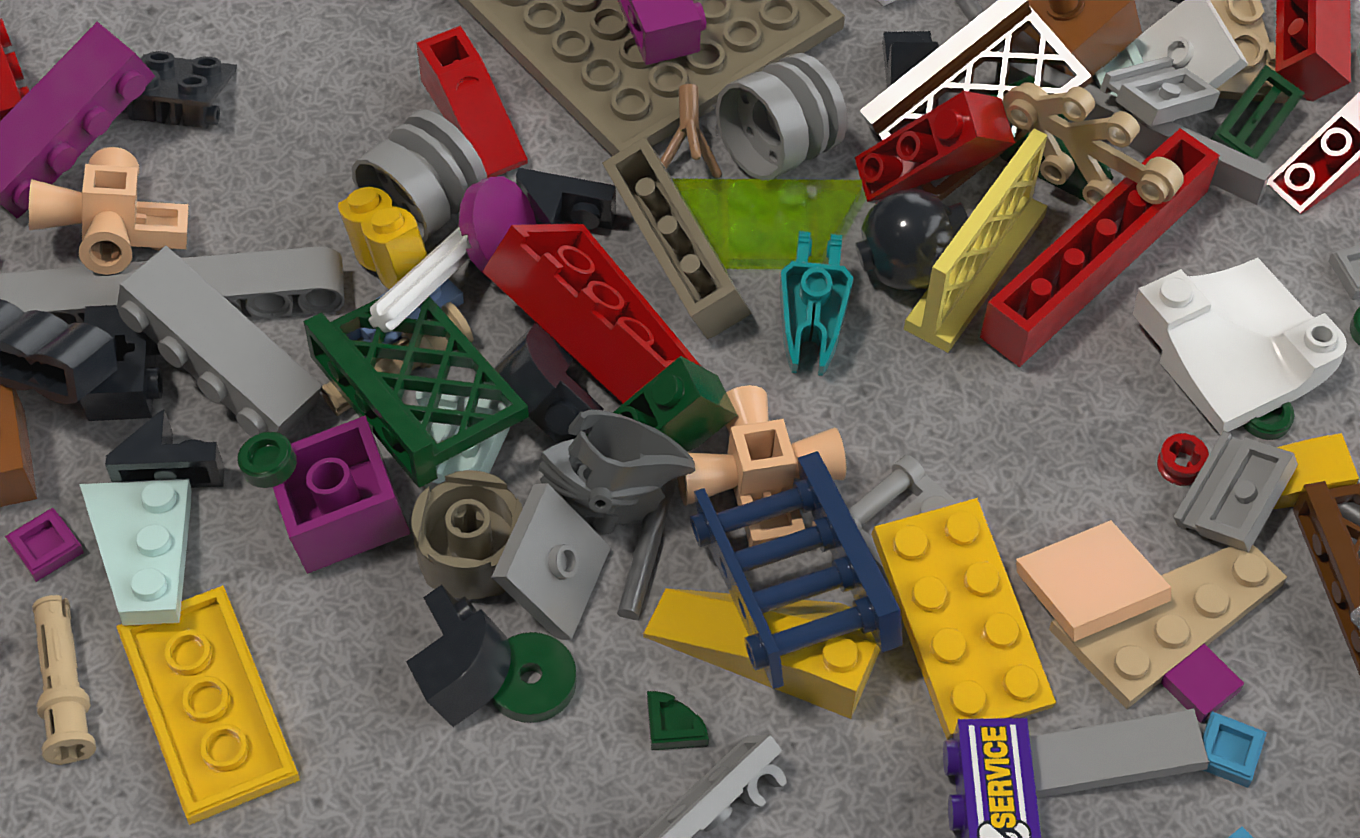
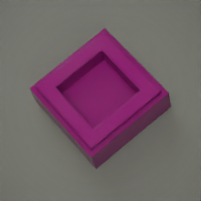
(44, 544)
(1202, 682)

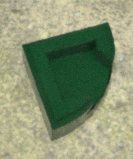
(673, 723)

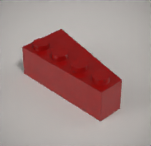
(585, 304)

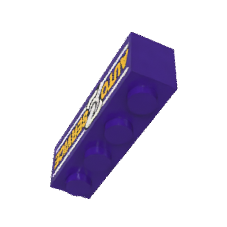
(992, 779)

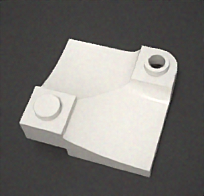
(1238, 341)

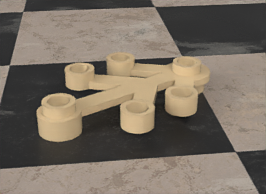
(1032, 108)

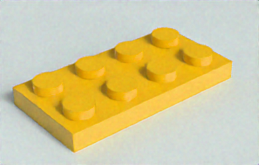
(962, 616)

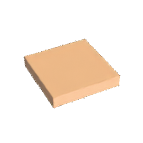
(1093, 580)

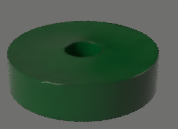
(550, 693)

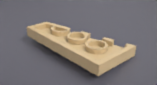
(1204, 603)

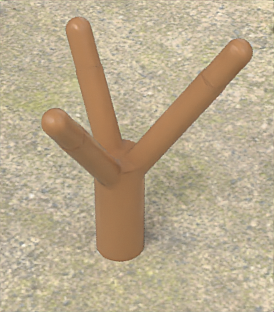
(690, 127)

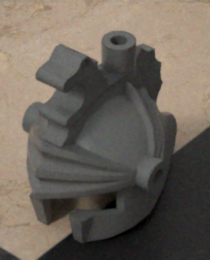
(614, 469)

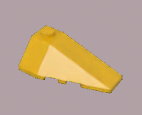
(713, 631)

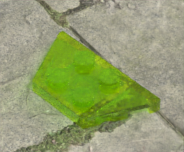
(760, 220)

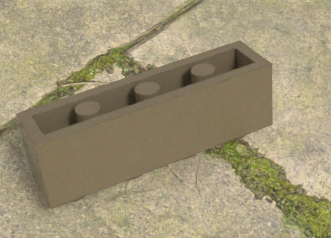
(676, 238)

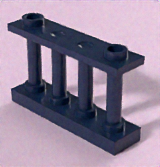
(832, 530)

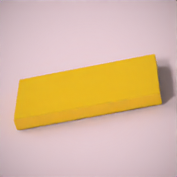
(208, 707)

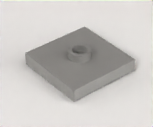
(551, 561)

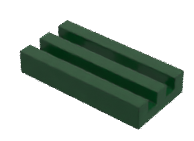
(1280, 85)

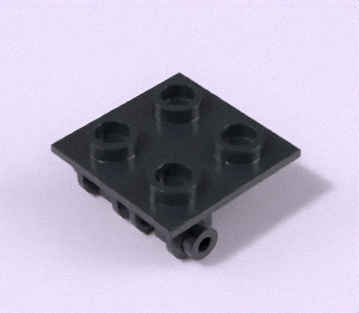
(182, 87)

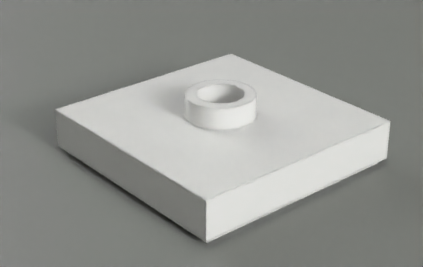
(1194, 40)

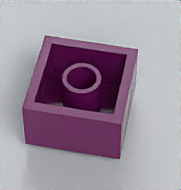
(339, 497)

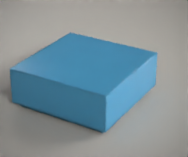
(1232, 748)

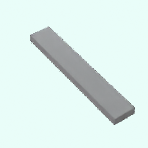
(1233, 172)

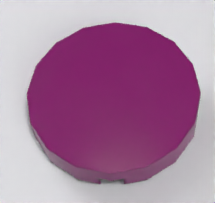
(489, 212)

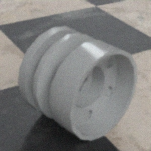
(781, 116)
(422, 169)

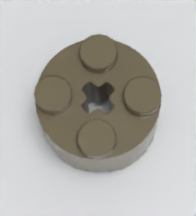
(463, 532)

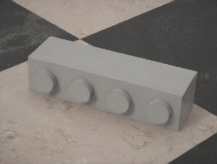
(216, 345)

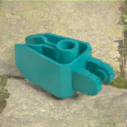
(817, 294)

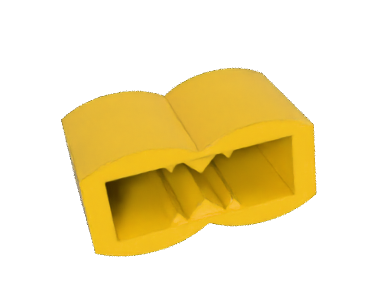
(382, 234)

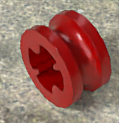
(1169, 452)

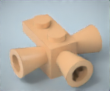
(109, 213)
(760, 462)

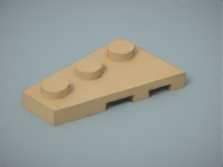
(1248, 30)

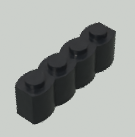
(52, 356)

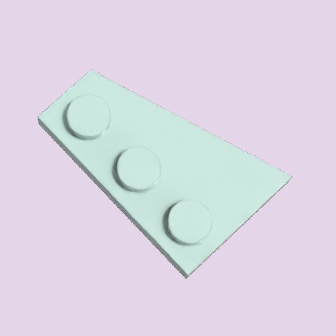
(142, 544)

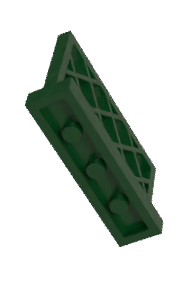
(389, 418)

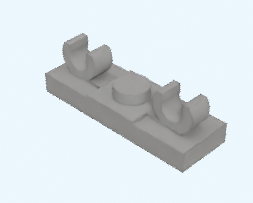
(709, 800)

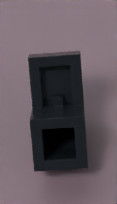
(537, 374)
(464, 664)

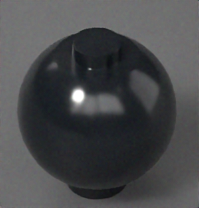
(907, 236)

